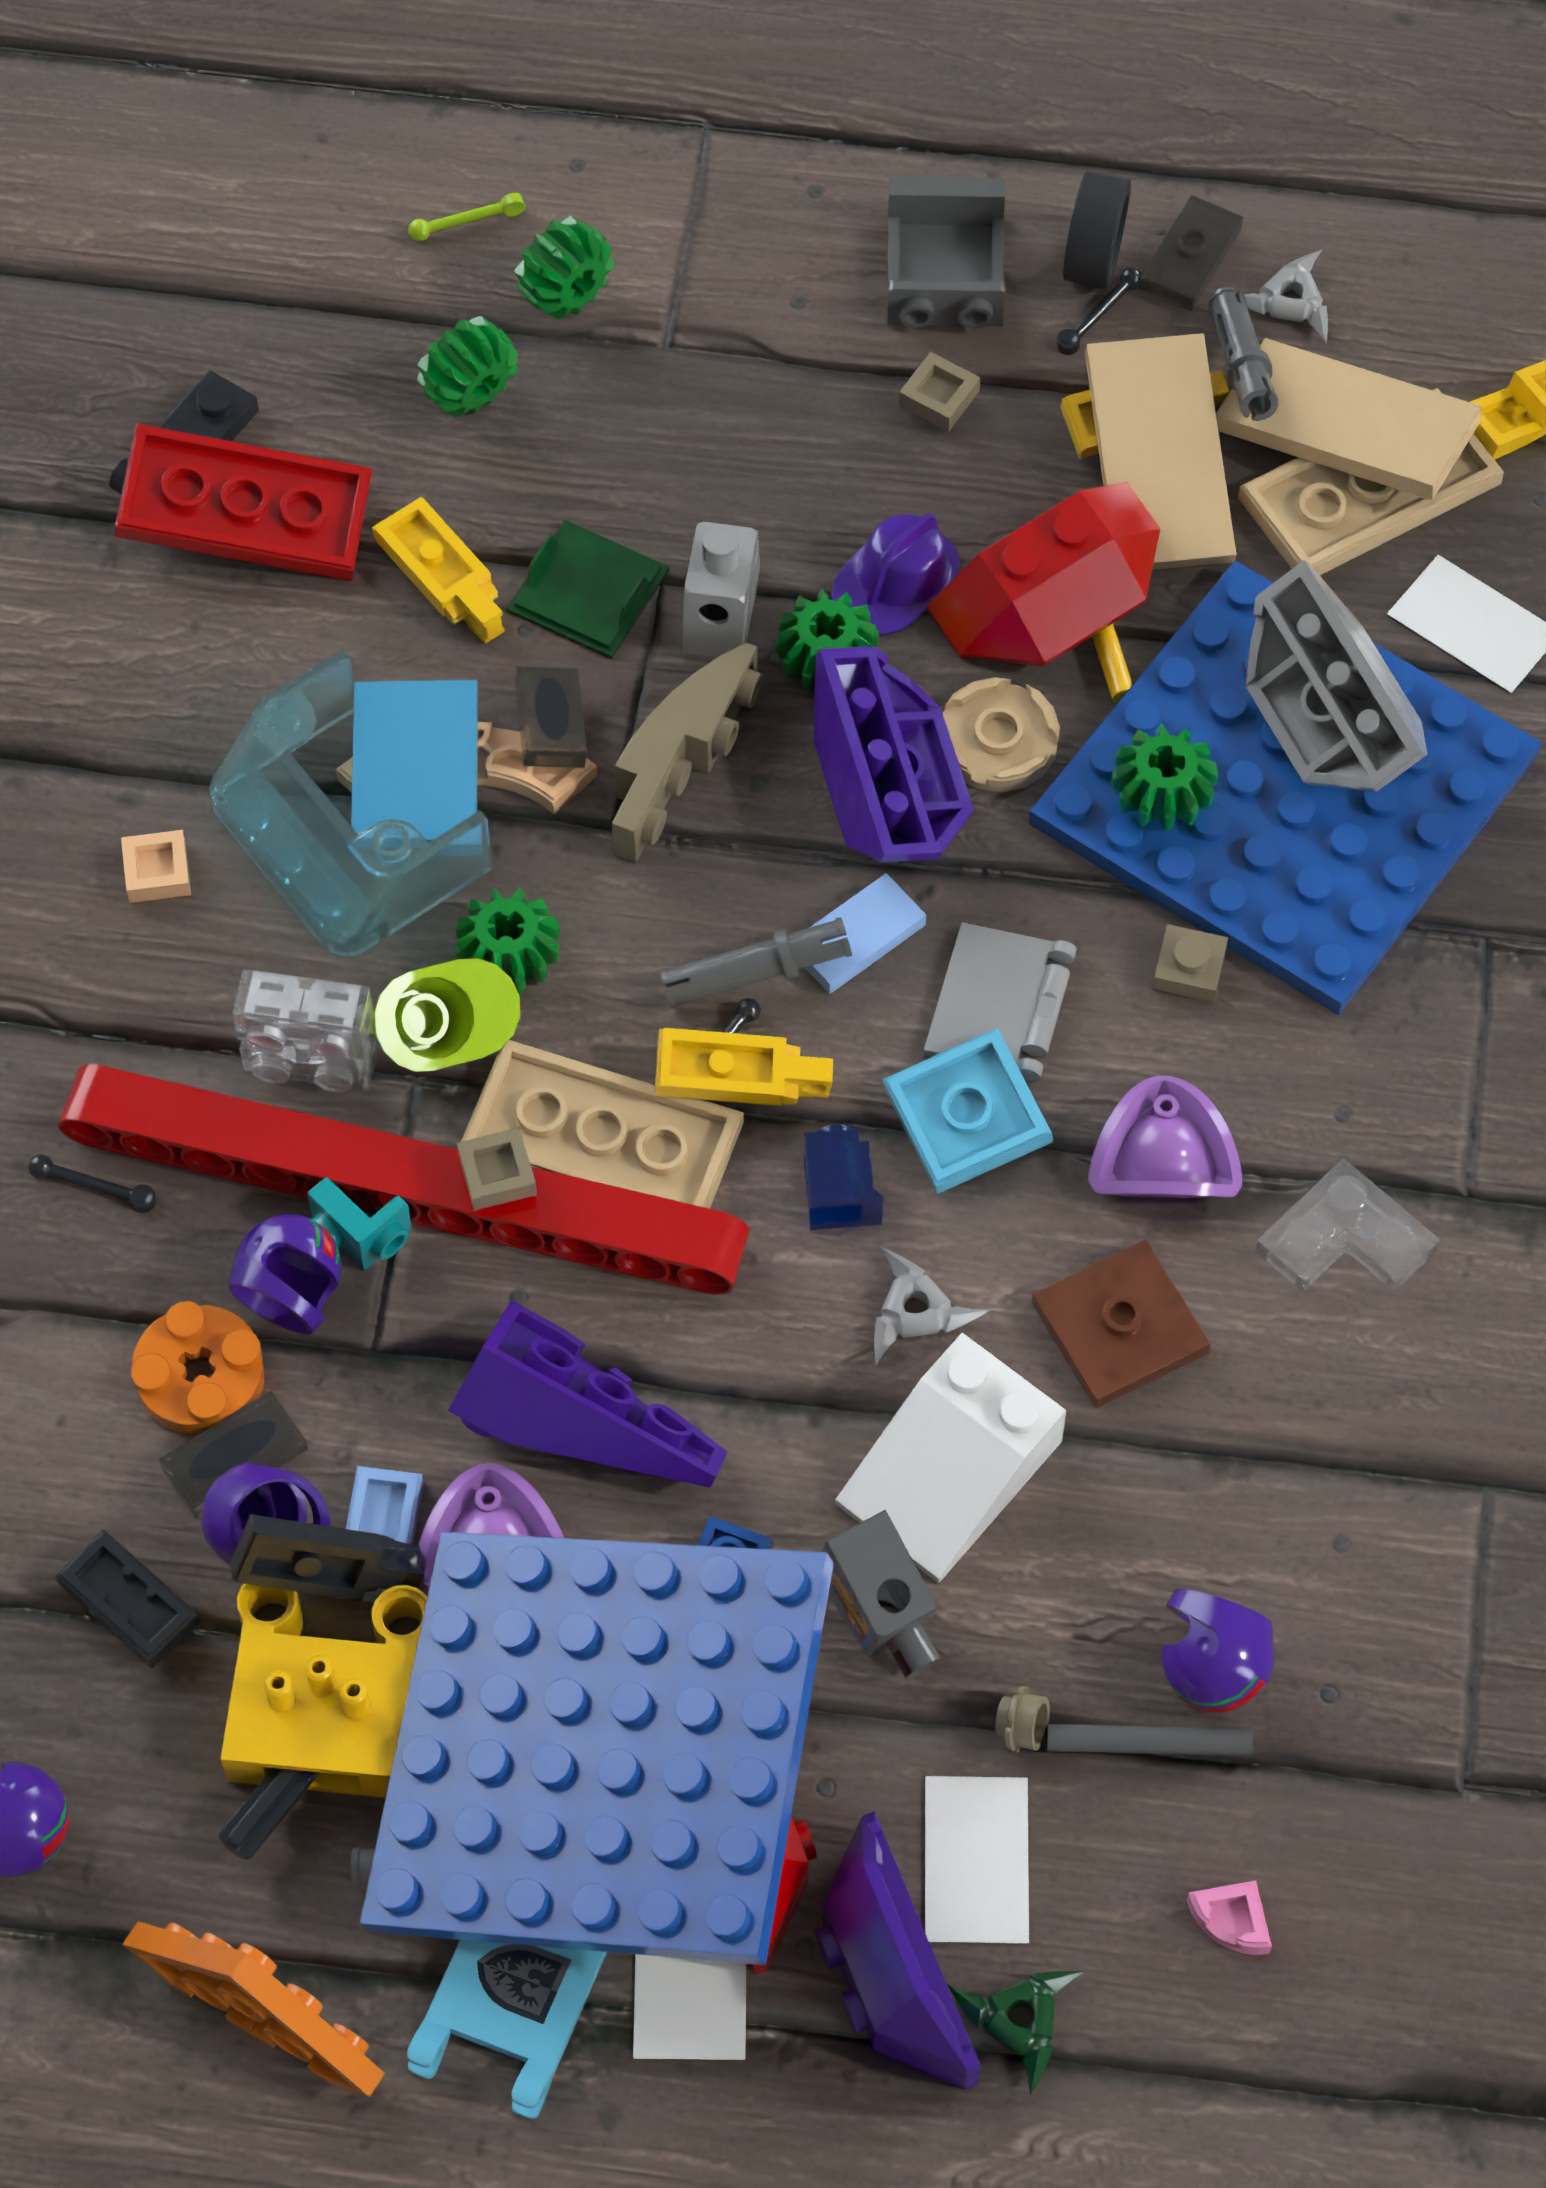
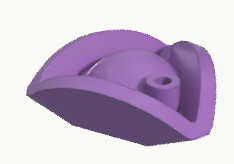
(1166, 1144)
(485, 1502)

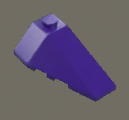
(546, 1397)

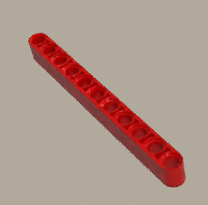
(297, 1150)

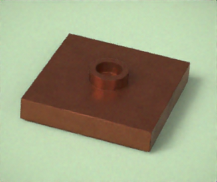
(1120, 1323)

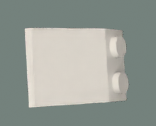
(955, 1455)

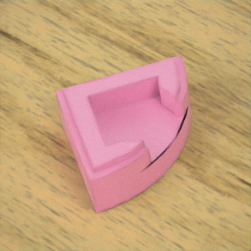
(1232, 1917)

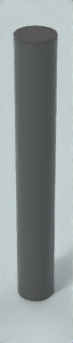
(1149, 1739)

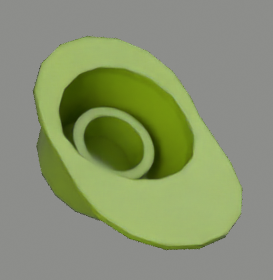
(446, 1014)

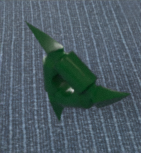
(1030, 2040)

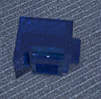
(840, 1180)

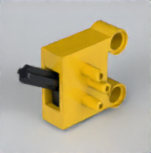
(312, 1709)

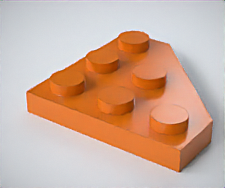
(257, 2000)

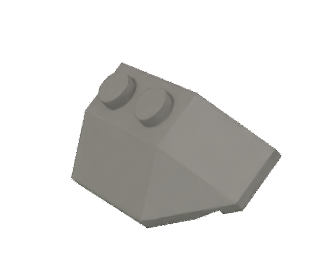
(1328, 688)

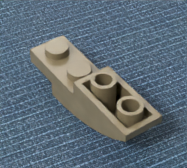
(679, 736)

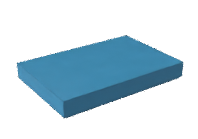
(415, 754)

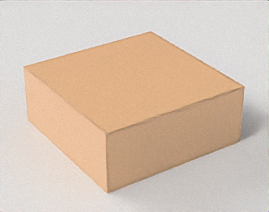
(156, 866)

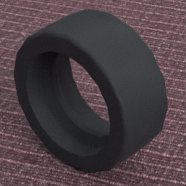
(1096, 229)

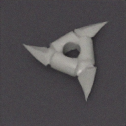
(1294, 277)
(909, 1285)

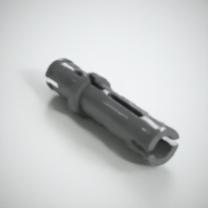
(1247, 366)
(756, 962)

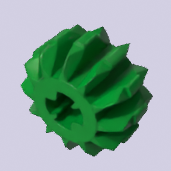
(564, 267)
(467, 366)
(818, 627)
(1164, 777)
(510, 935)

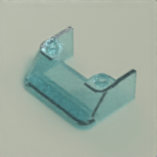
(337, 881)

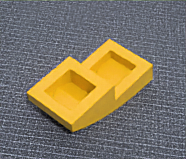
(1514, 413)

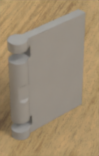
(1004, 985)

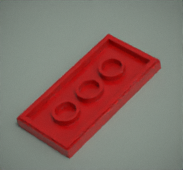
(243, 502)

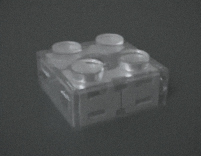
(306, 1031)

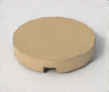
(1001, 734)

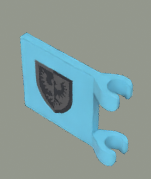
(511, 2002)

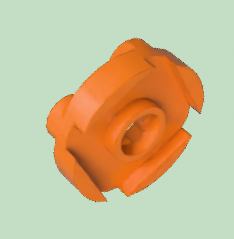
(192, 1333)

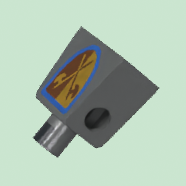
(875, 1569)

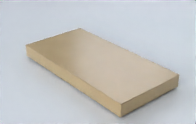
(1357, 421)
(1164, 440)
(1337, 516)
(606, 1125)

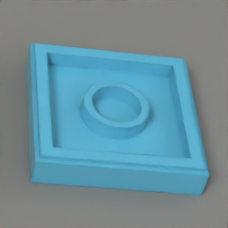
(967, 1110)

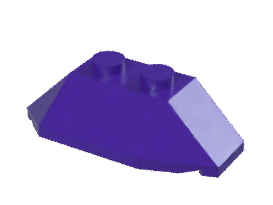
(886, 758)
(890, 1964)

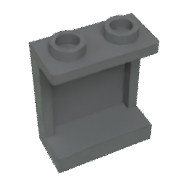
(946, 252)

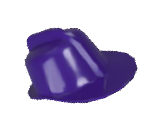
(899, 571)

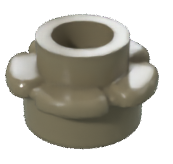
(1023, 1720)

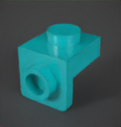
(353, 1231)

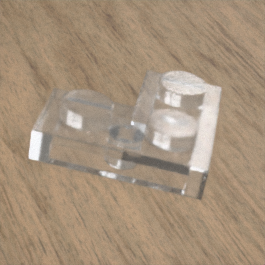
(1351, 1216)

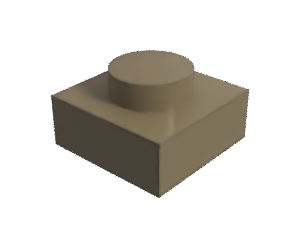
(939, 391)
(1190, 963)
(496, 1169)

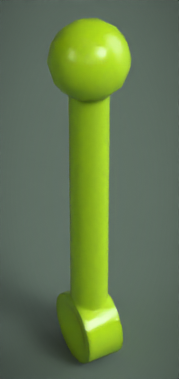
(510, 205)

